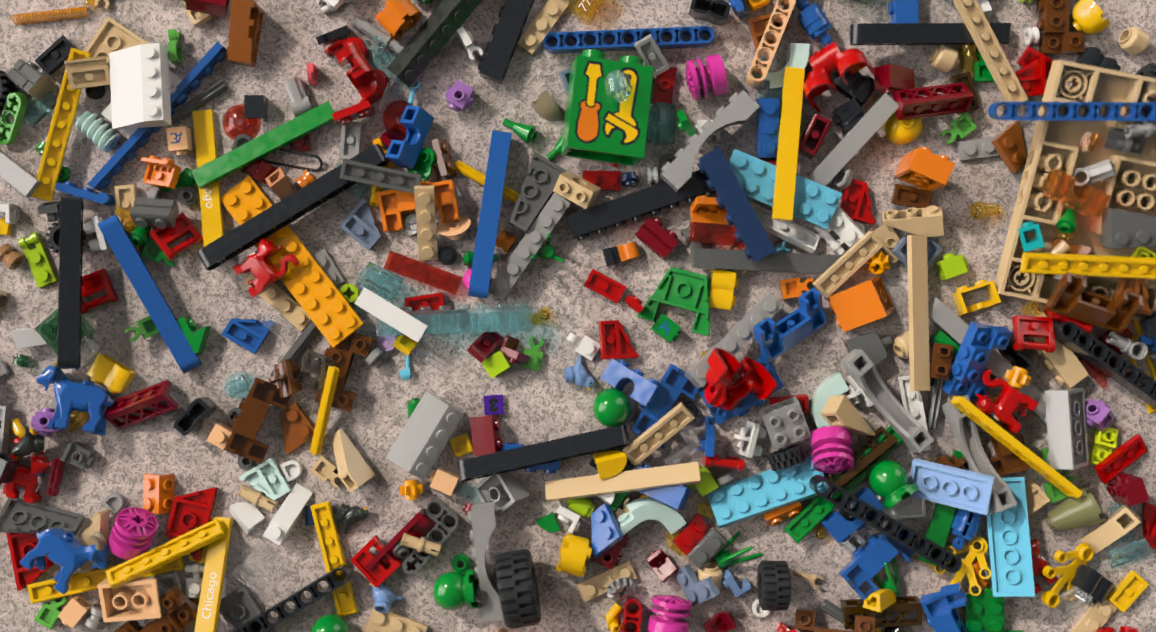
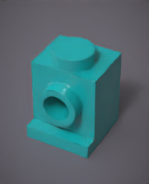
(1031, 244)

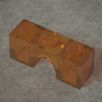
(1060, 186)

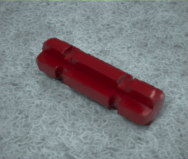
(55, 477)

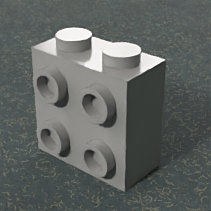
(785, 423)

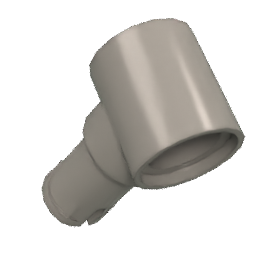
(1127, 345)

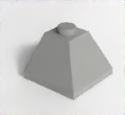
(502, 489)

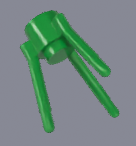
(547, 251)
(726, 560)
(891, 582)

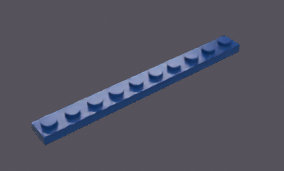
(141, 136)

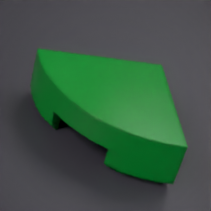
(548, 523)

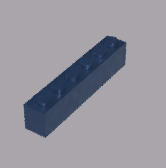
(736, 204)

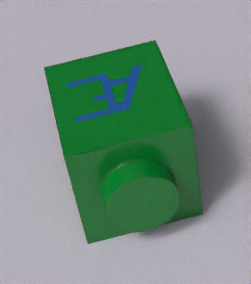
(666, 328)

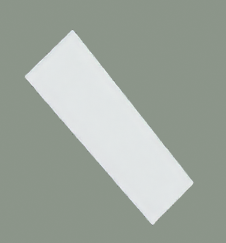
(391, 314)

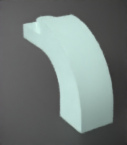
(796, 57)
(831, 386)
(647, 509)

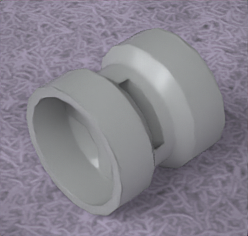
(95, 620)

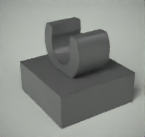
(51, 209)

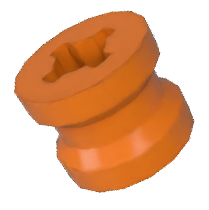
(305, 179)
(505, 241)

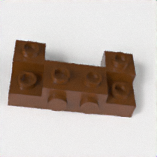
(1054, 29)
(1076, 302)
(343, 359)
(249, 421)
(1005, 461)
(177, 614)
(806, 622)

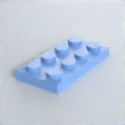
(951, 486)

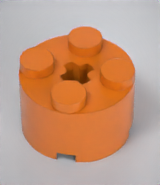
(398, 17)

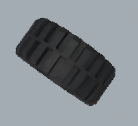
(518, 589)

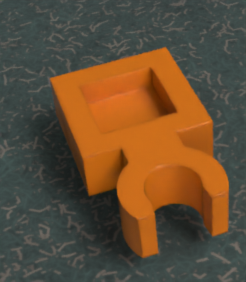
(793, 287)

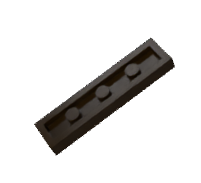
(867, 461)
(903, 603)

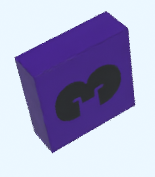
(493, 404)

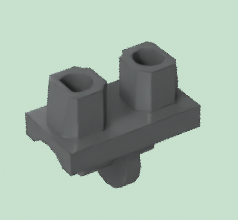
(1117, 140)

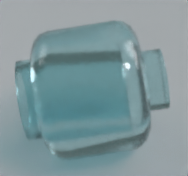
(617, 86)
(238, 384)

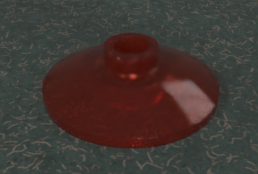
(394, 110)
(232, 129)

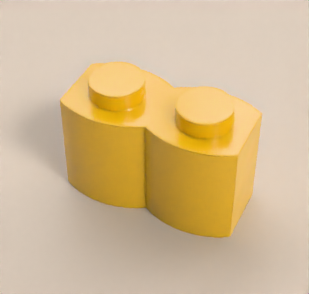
(721, 289)
(111, 373)

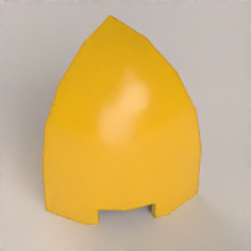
(610, 463)
(880, 600)

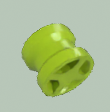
(353, 293)

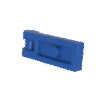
(86, 193)

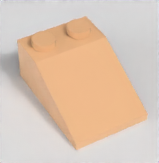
(130, 601)

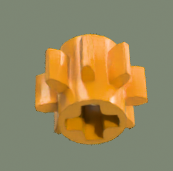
(878, 263)
(1017, 377)
(411, 489)

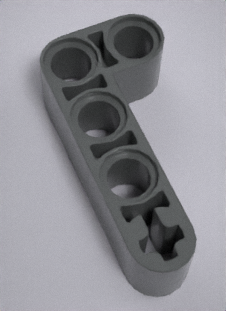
(441, 526)

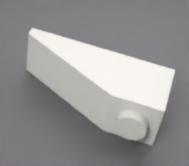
(288, 514)

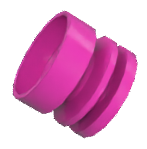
(701, 78)
(832, 449)
(132, 532)
(670, 611)

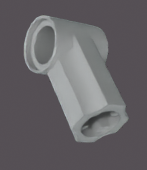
(299, 100)
(1095, 172)

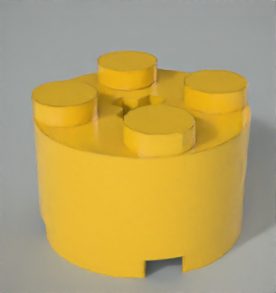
(573, 555)

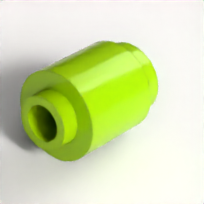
(581, 506)

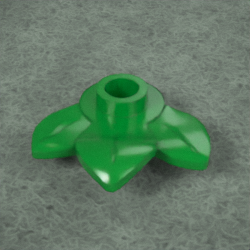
(424, 164)

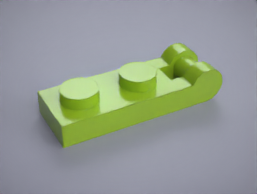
(38, 260)

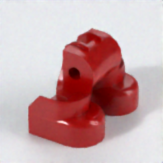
(827, 61)
(368, 81)
(727, 394)

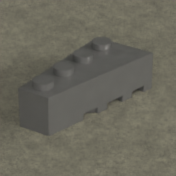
(1127, 229)

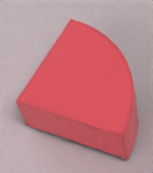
(312, 72)

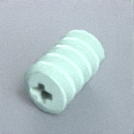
(97, 131)

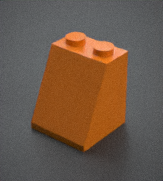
(861, 303)

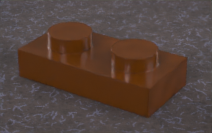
(444, 159)
(911, 196)

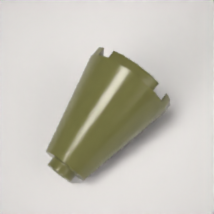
(1075, 513)

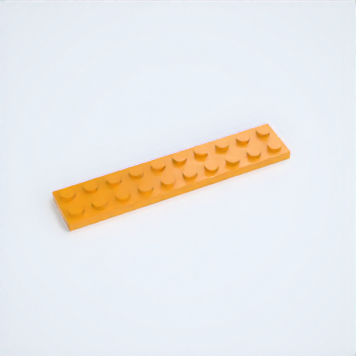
(306, 281)

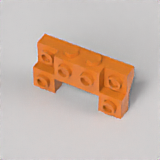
(396, 203)

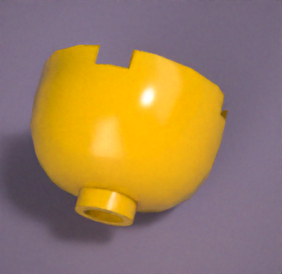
(1088, 18)
(902, 131)

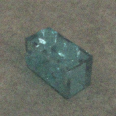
(661, 124)
(379, 281)

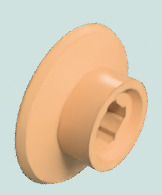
(456, 229)

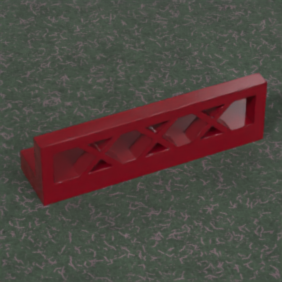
(935, 103)
(137, 402)
(417, 527)

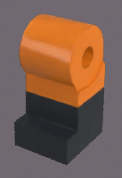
(621, 253)

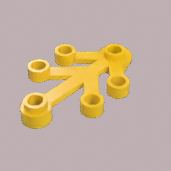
(1081, 555)
(967, 566)

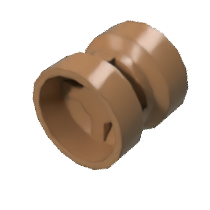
(10, 257)

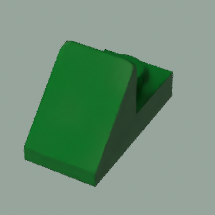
(195, 338)

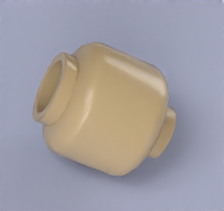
(1134, 40)
(944, 58)
(901, 345)
(713, 570)

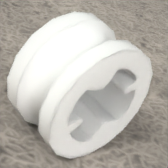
(1031, 35)
(652, 175)

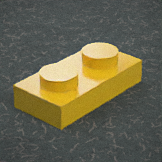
(1127, 591)

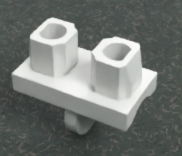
(97, 244)
(857, 394)
(748, 438)

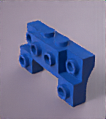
(792, 329)
(973, 358)
(673, 383)
(742, 408)
(870, 560)
(942, 606)

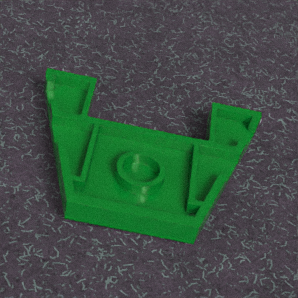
(683, 291)
(985, 612)

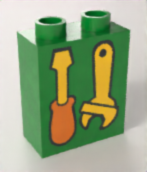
(601, 126)

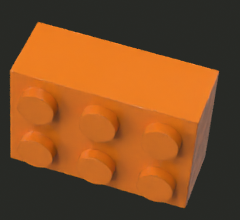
(924, 169)

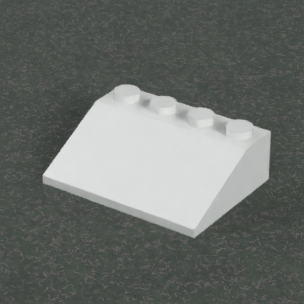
(140, 87)

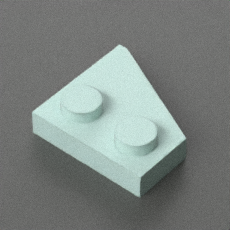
(267, 479)

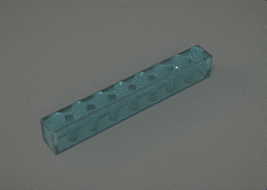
(467, 319)

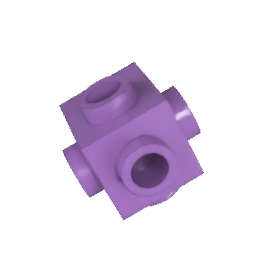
(457, 90)
(1098, 414)
(40, 422)

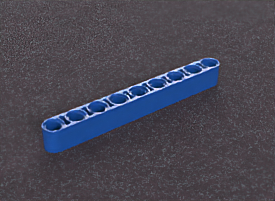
(636, 34)
(1071, 113)
(489, 214)
(149, 293)

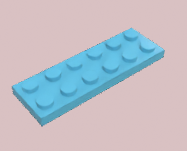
(811, 200)
(762, 493)
(1011, 546)

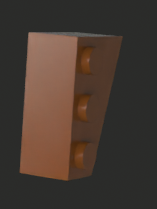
(244, 32)

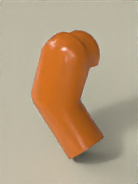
(982, 582)

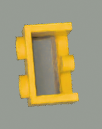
(975, 298)

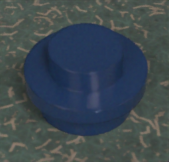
(629, 179)

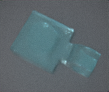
(380, 56)

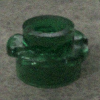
(21, 360)

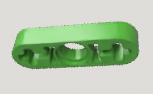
(18, 112)

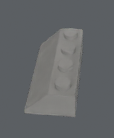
(1066, 428)
(425, 435)

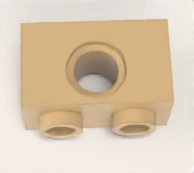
(577, 189)

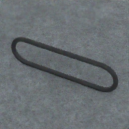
(297, 167)

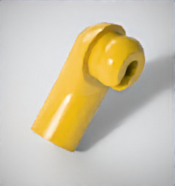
(373, 199)
(19, 429)
(612, 619)

